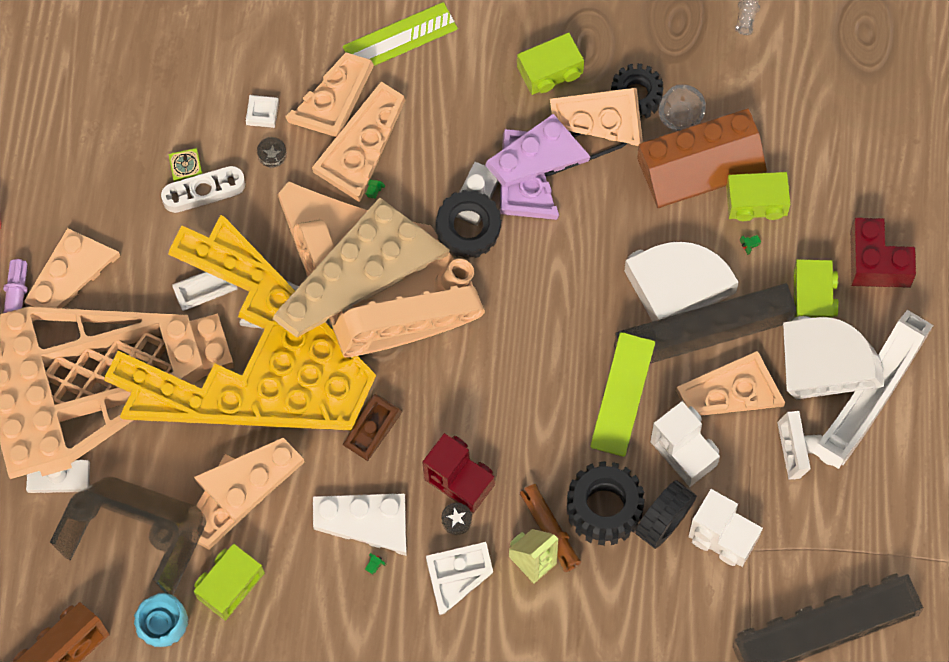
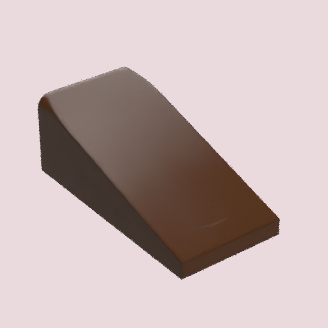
(372, 427)

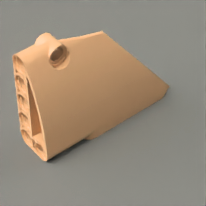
(404, 313)

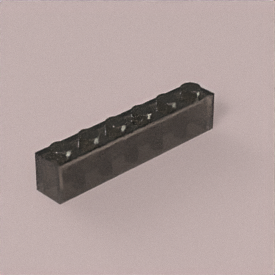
(716, 322)
(832, 624)

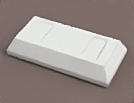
(201, 289)

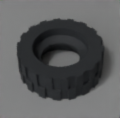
(473, 202)
(665, 514)

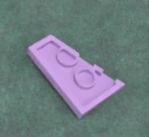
(538, 151)
(528, 197)

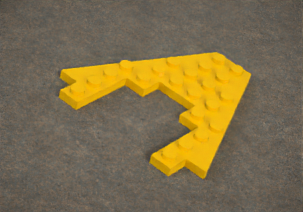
(287, 378)

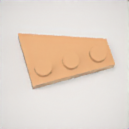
(68, 270)
(250, 478)

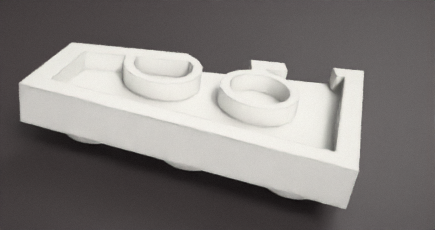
(365, 518)

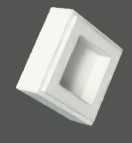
(262, 111)

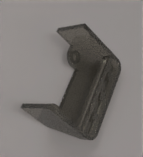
(173, 530)

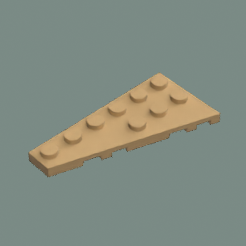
(365, 262)

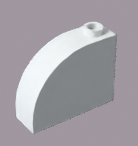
(679, 278)
(828, 358)

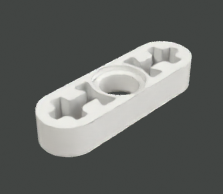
(209, 178)

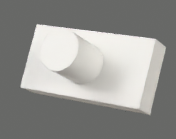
(481, 180)
(796, 445)
(68, 480)

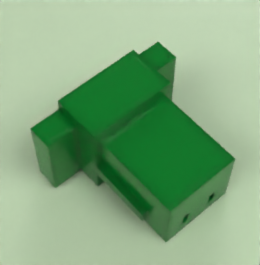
(374, 187)
(749, 243)
(374, 564)

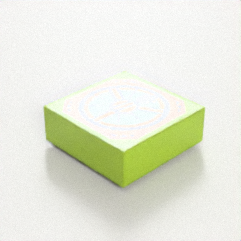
(185, 164)

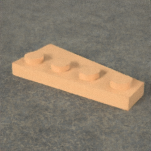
(357, 148)

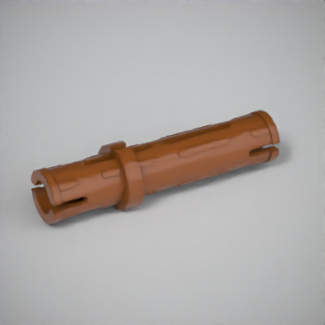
(549, 524)

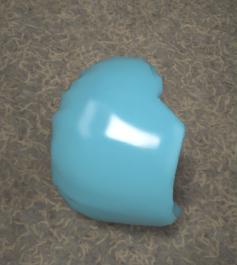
(161, 620)

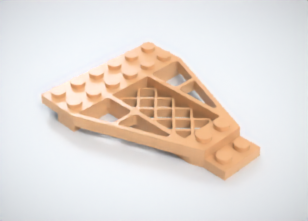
(32, 415)

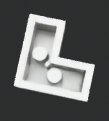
(682, 445)
(723, 530)

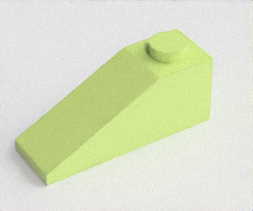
(534, 553)

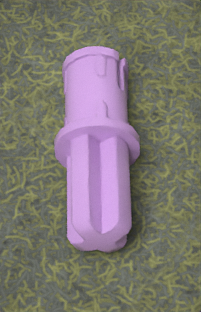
(15, 285)

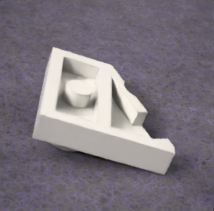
(458, 573)

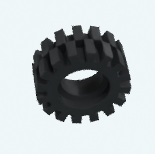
(643, 77)

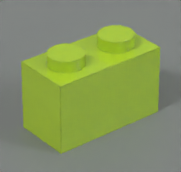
(550, 64)
(758, 196)
(814, 288)
(228, 581)

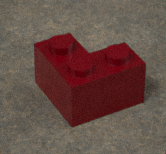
(874, 262)
(455, 475)

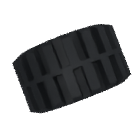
(605, 479)

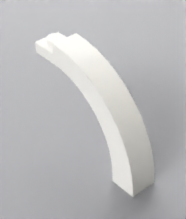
(866, 404)

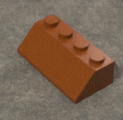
(701, 157)
(68, 639)

